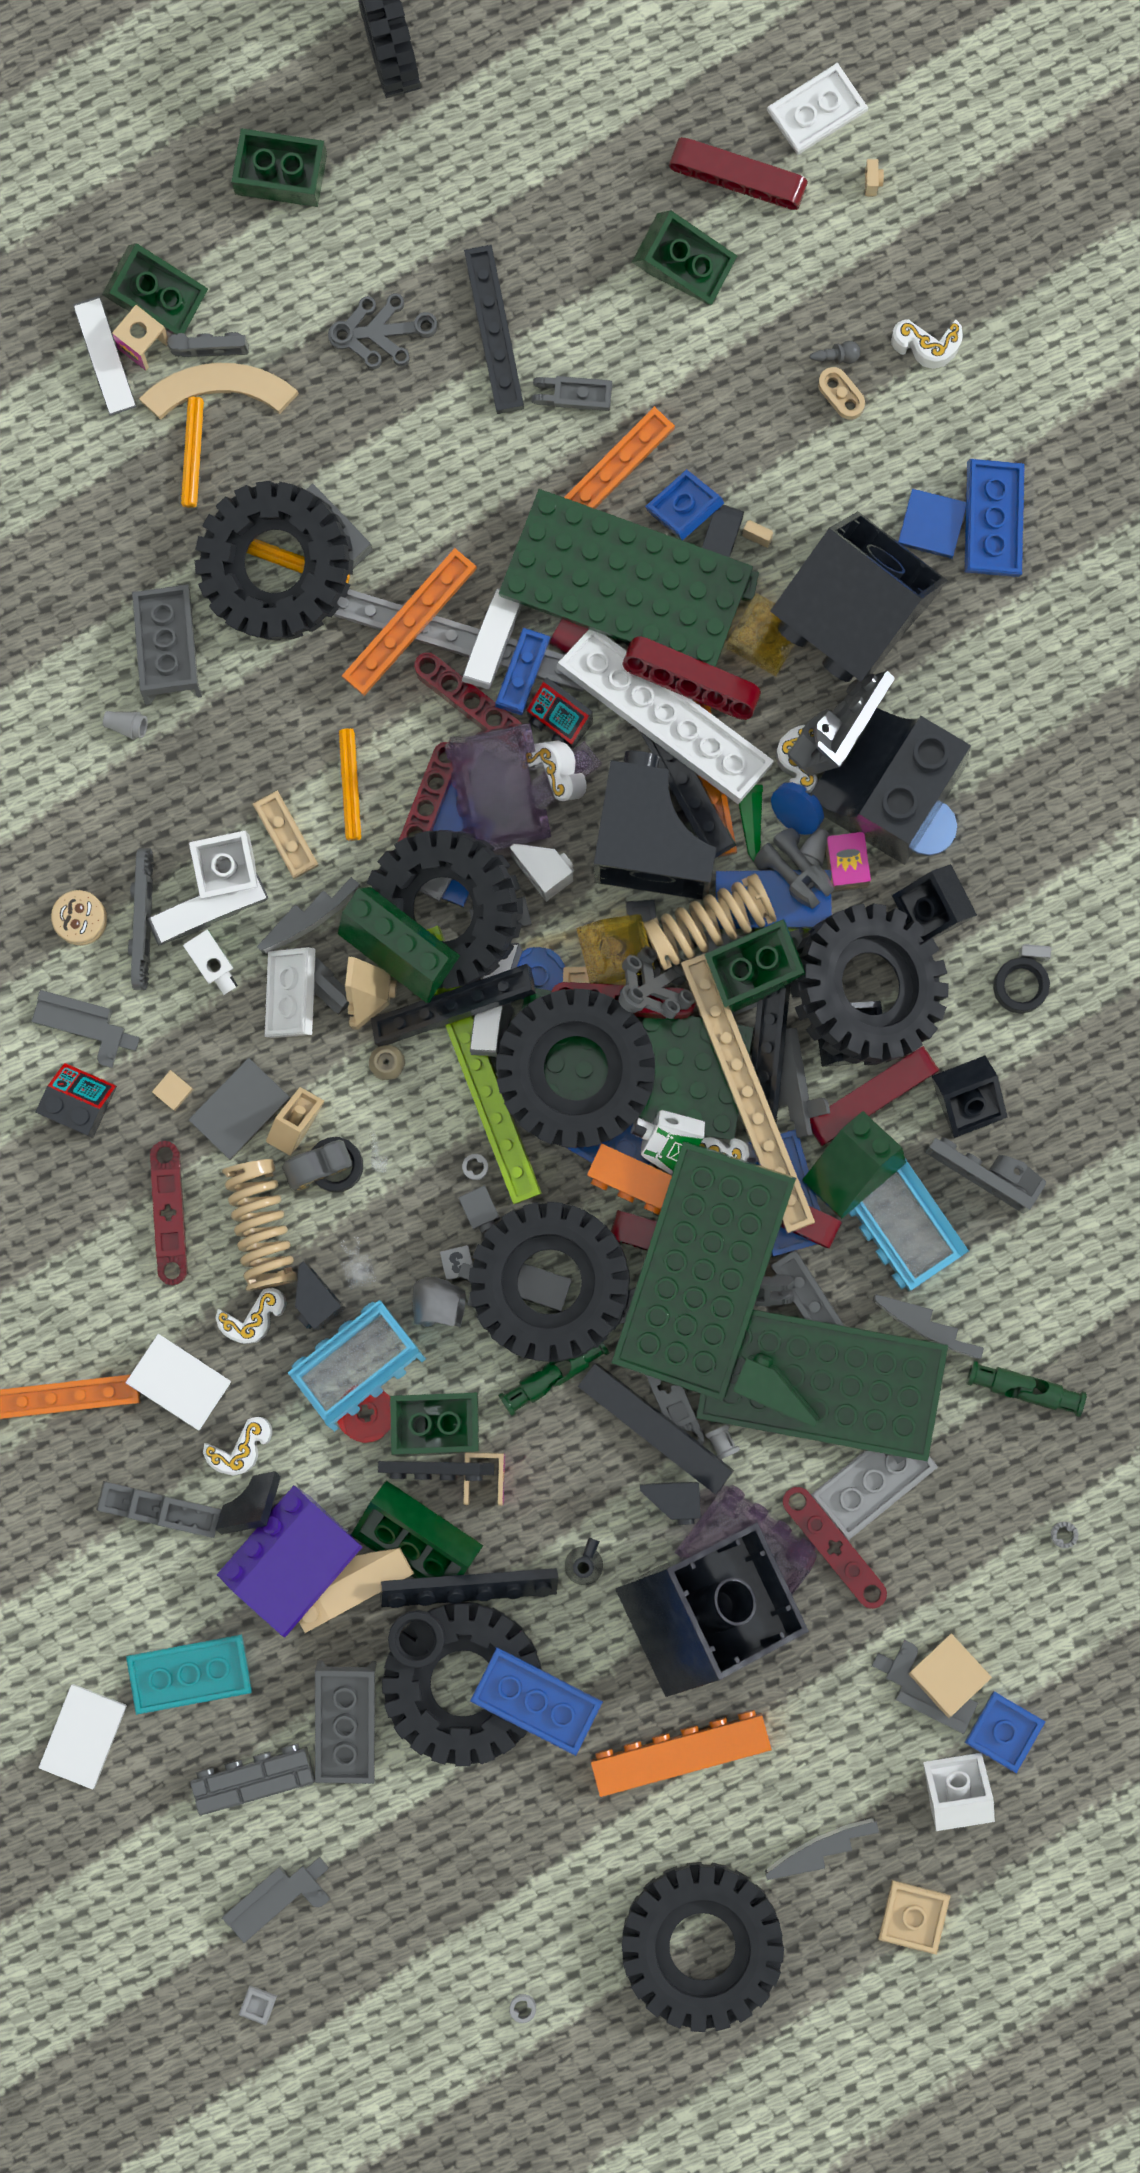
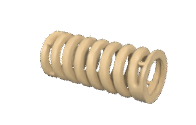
(754, 898)
(254, 1276)

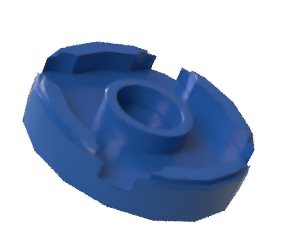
(797, 808)
(545, 965)

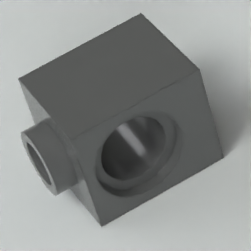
(479, 1209)

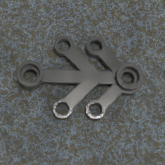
(378, 331)
(636, 998)

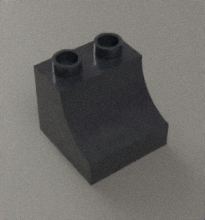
(856, 597)
(893, 781)
(642, 837)
(712, 1611)

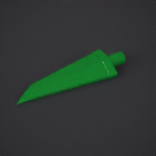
(751, 816)

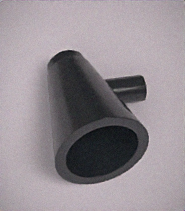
(584, 1554)

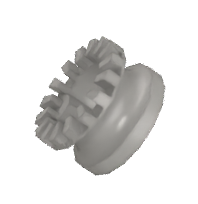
(480, 1159)
(1069, 1527)
(530, 2004)

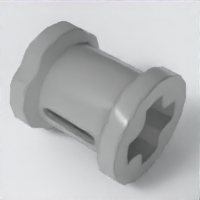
(722, 1442)

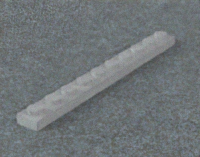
(440, 633)

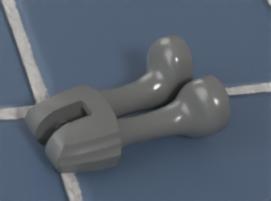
(799, 884)

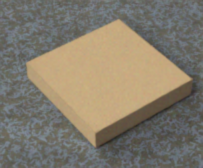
(950, 1675)
(914, 1917)

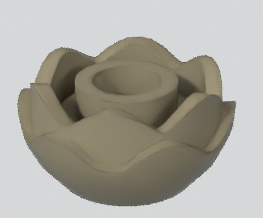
(395, 1065)

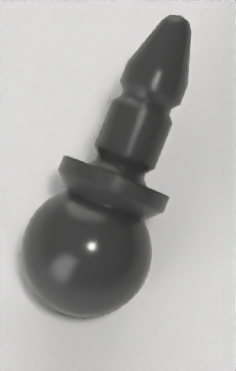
(846, 352)

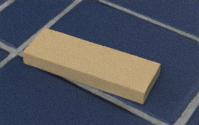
(285, 834)

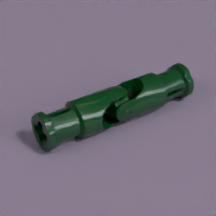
(539, 1383)
(1021, 1387)

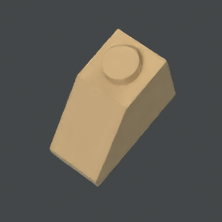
(294, 1121)

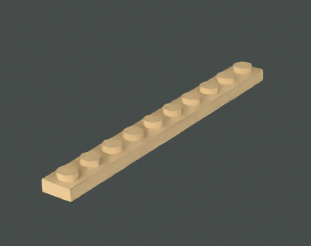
(745, 1086)

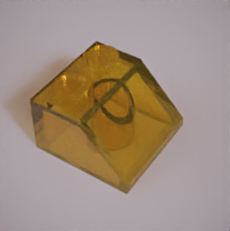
(758, 637)
(608, 944)

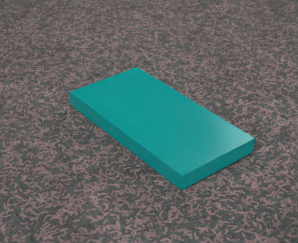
(189, 1674)

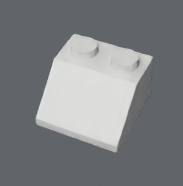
(224, 864)
(544, 868)
(959, 1792)

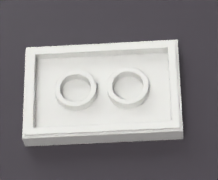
(817, 109)
(290, 992)
(178, 1382)
(82, 1736)

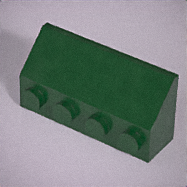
(396, 943)
(426, 1539)

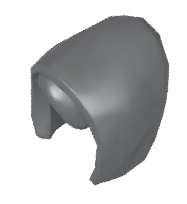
(438, 1302)

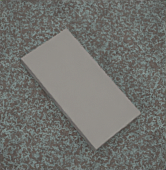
(868, 1488)

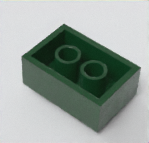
(279, 167)

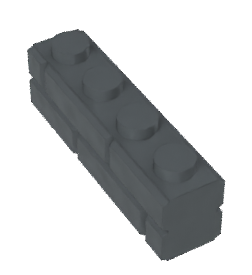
(252, 1780)

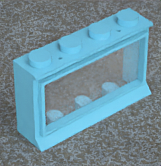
(908, 1229)
(354, 1363)

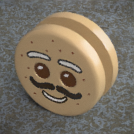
(79, 917)

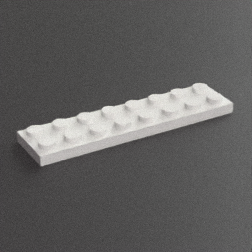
(666, 717)

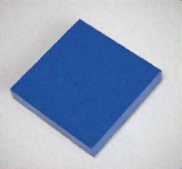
(684, 504)
(932, 523)
(1004, 1732)

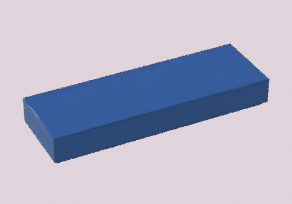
(522, 671)

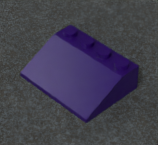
(289, 1561)

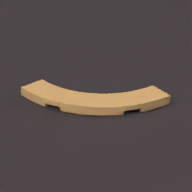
(215, 379)

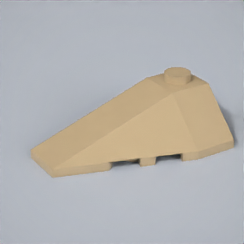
(367, 991)
(356, 1584)

